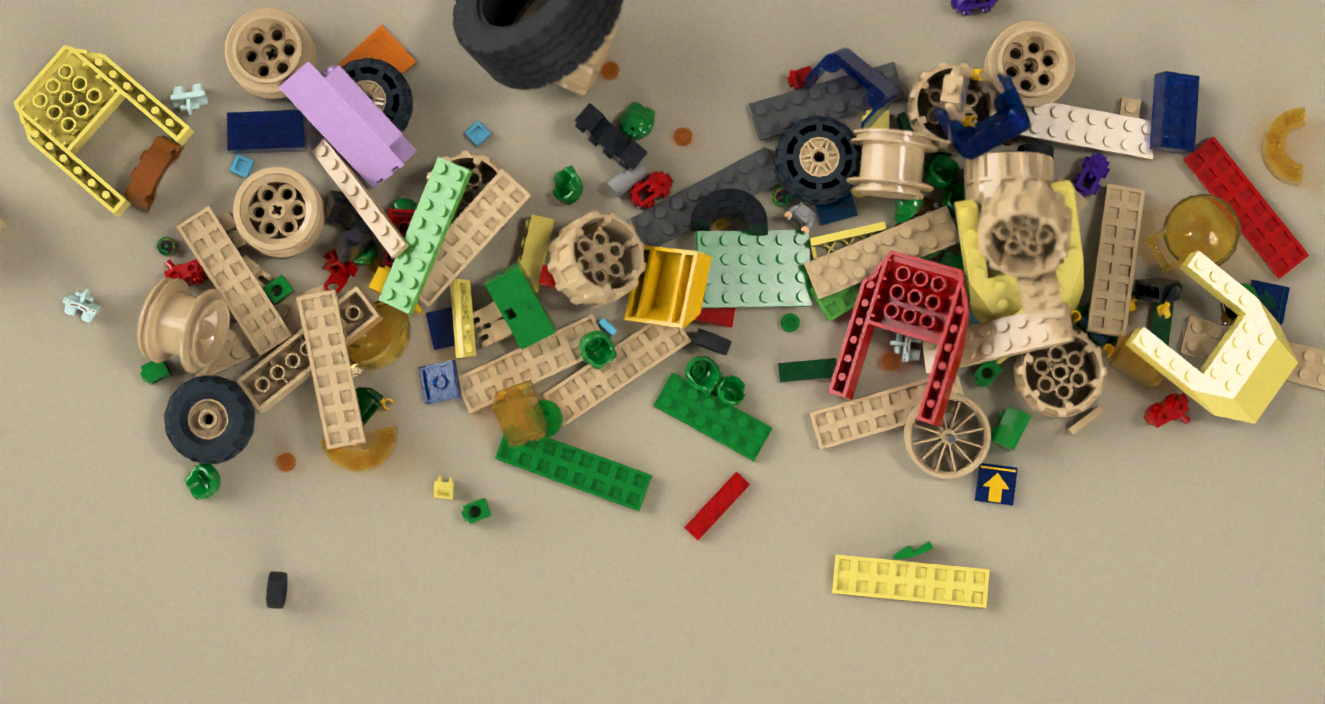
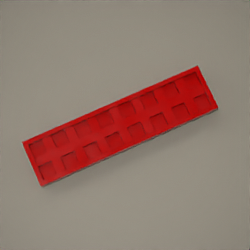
(1257, 219)

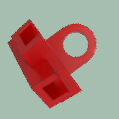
(340, 274)

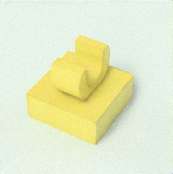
(443, 490)

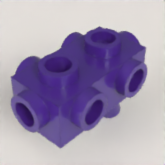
(966, 7)
(1094, 169)

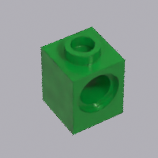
(287, 289)
(995, 370)
(155, 372)
(485, 511)

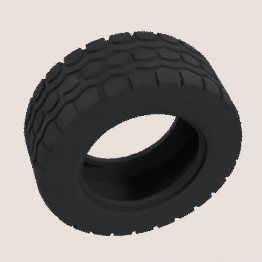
(541, 46)

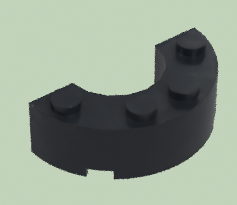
(609, 138)
(730, 203)
(358, 234)

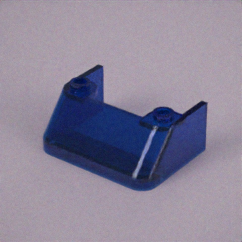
(881, 91)
(993, 131)

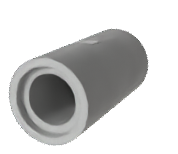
(624, 181)

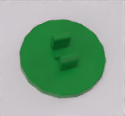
(552, 416)

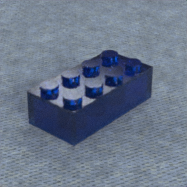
(1174, 112)
(266, 131)

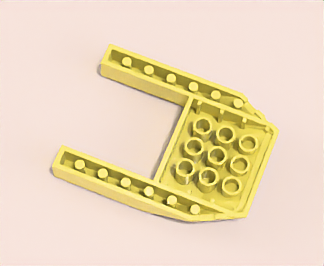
(73, 101)
(996, 294)
(1245, 364)

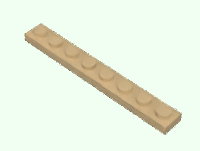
(360, 198)

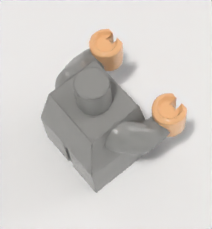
(802, 214)

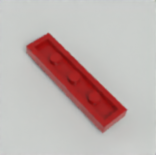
(717, 506)

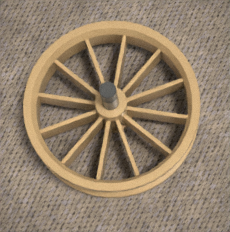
(947, 435)

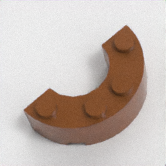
(151, 170)

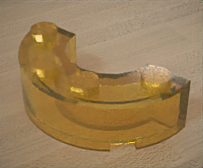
(1273, 146)
(368, 459)

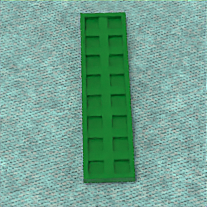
(578, 470)

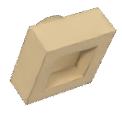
(1130, 107)

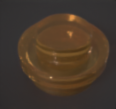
(610, 70)
(683, 136)
(891, 361)
(286, 462)

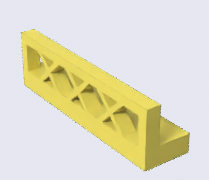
(844, 235)
(462, 318)

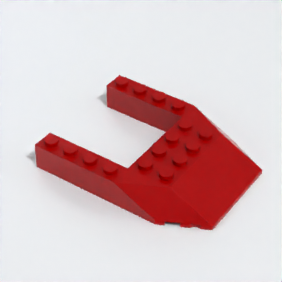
(917, 302)

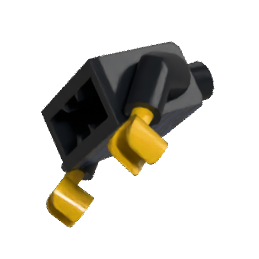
(1158, 291)

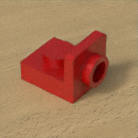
(797, 78)

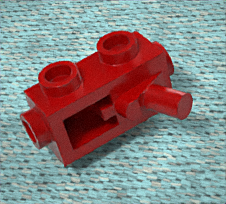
(656, 186)
(190, 272)
(1171, 408)

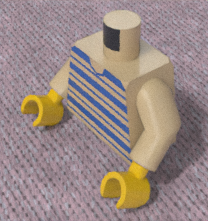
(955, 92)

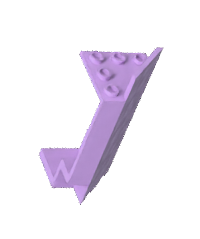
(349, 121)

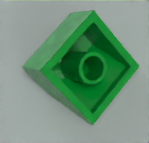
(1009, 428)

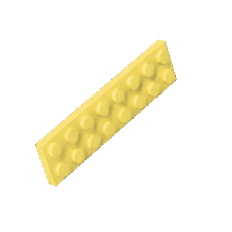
(910, 581)

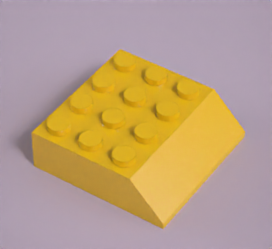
(669, 288)

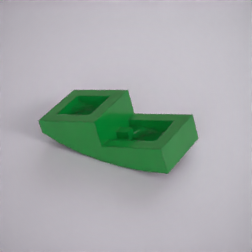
(907, 552)

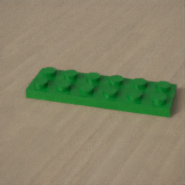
(712, 417)

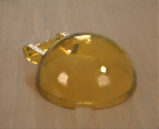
(1194, 225)
(383, 342)

